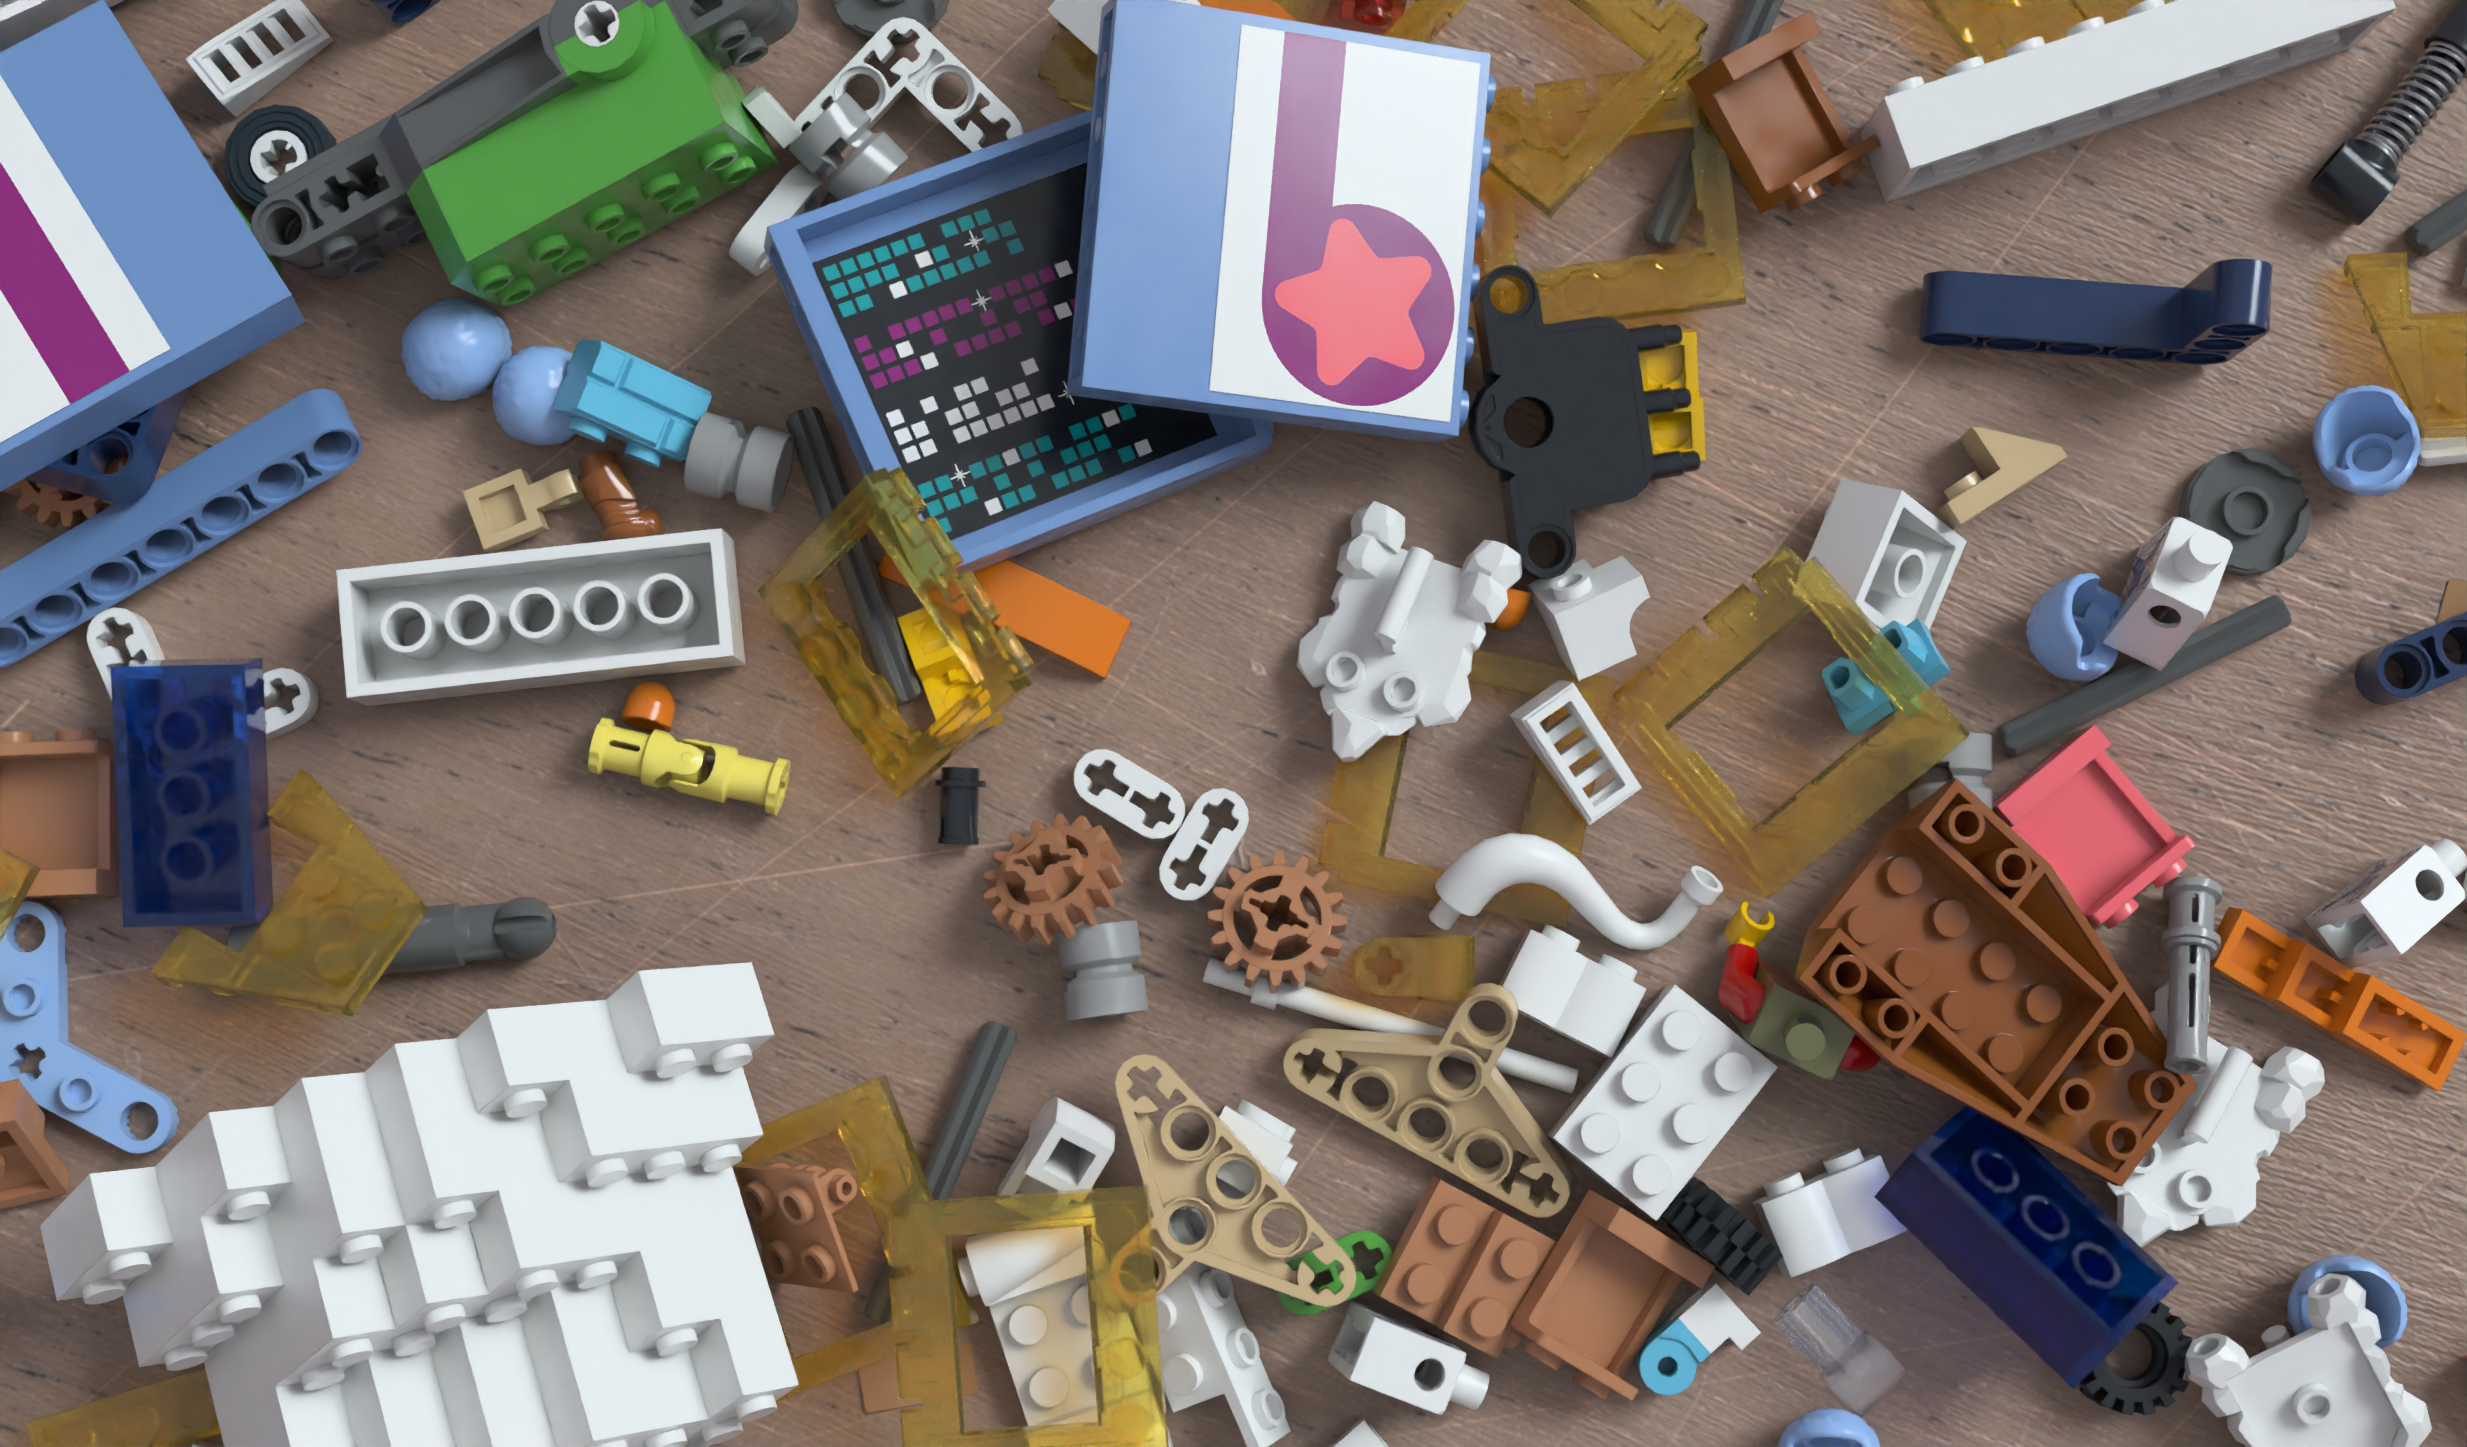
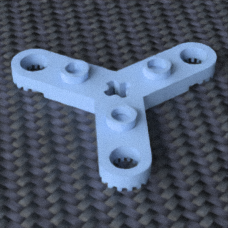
(72, 1079)

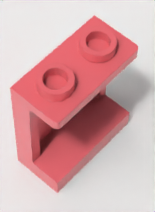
(2093, 828)

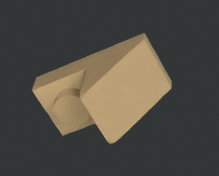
(2006, 465)

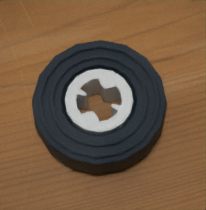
(259, 140)

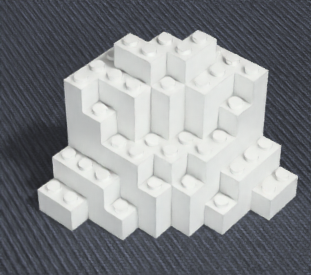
(466, 1237)

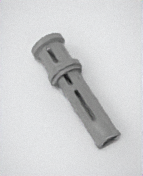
(2190, 948)

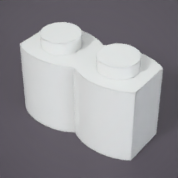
(1572, 993)
(1827, 1214)

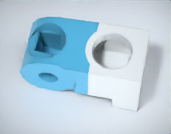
(1688, 1337)

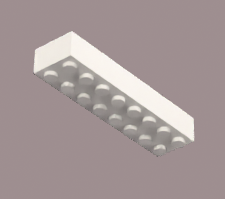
(2097, 81)

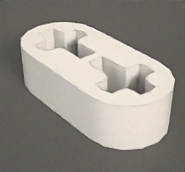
(793, 196)
(1138, 782)
(1191, 836)

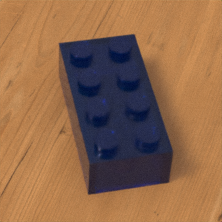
(192, 791)
(2025, 1242)

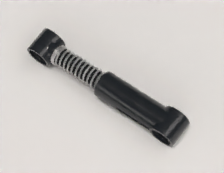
(2365, 167)

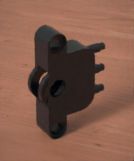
(1592, 409)

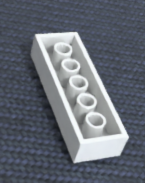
(540, 617)

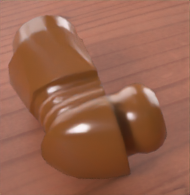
(613, 498)

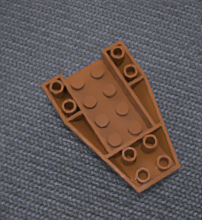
(1993, 987)

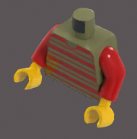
(1779, 1012)

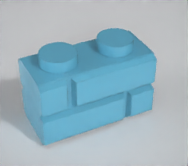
(630, 401)

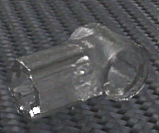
(1850, 1361)

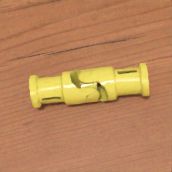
(683, 766)

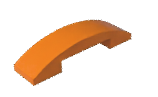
(1045, 614)

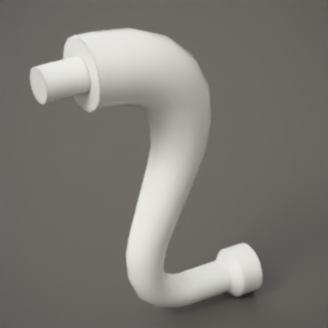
(1532, 859)

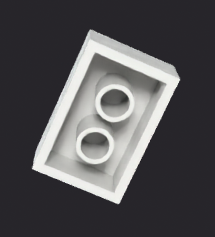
(1662, 1101)

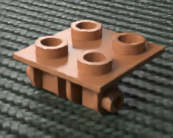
(796, 1222)

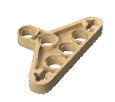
(1470, 1110)
(1233, 1224)

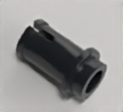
(959, 805)

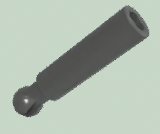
(458, 934)

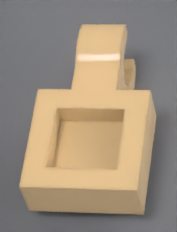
(513, 506)

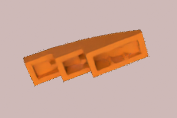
(2336, 999)

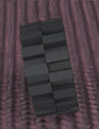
(1721, 1235)
(2160, 1378)

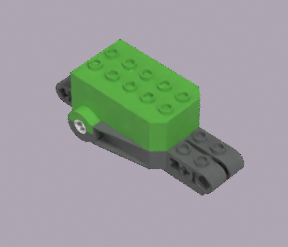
(541, 149)

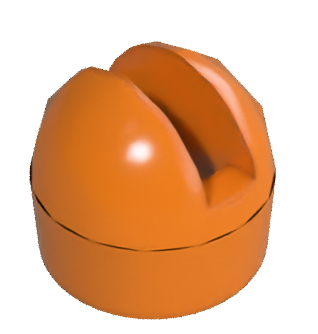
(1514, 611)
(649, 707)

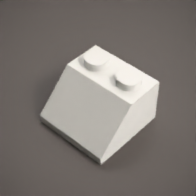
(1887, 552)

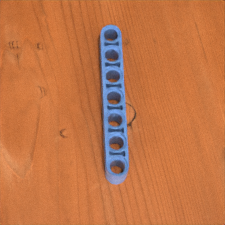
(174, 521)

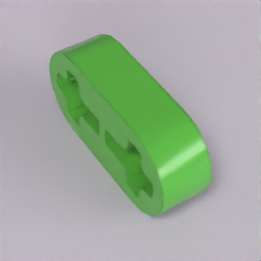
(1371, 1241)

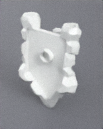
(1401, 632)
(2213, 1143)
(2314, 1387)

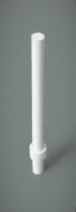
(1378, 1020)

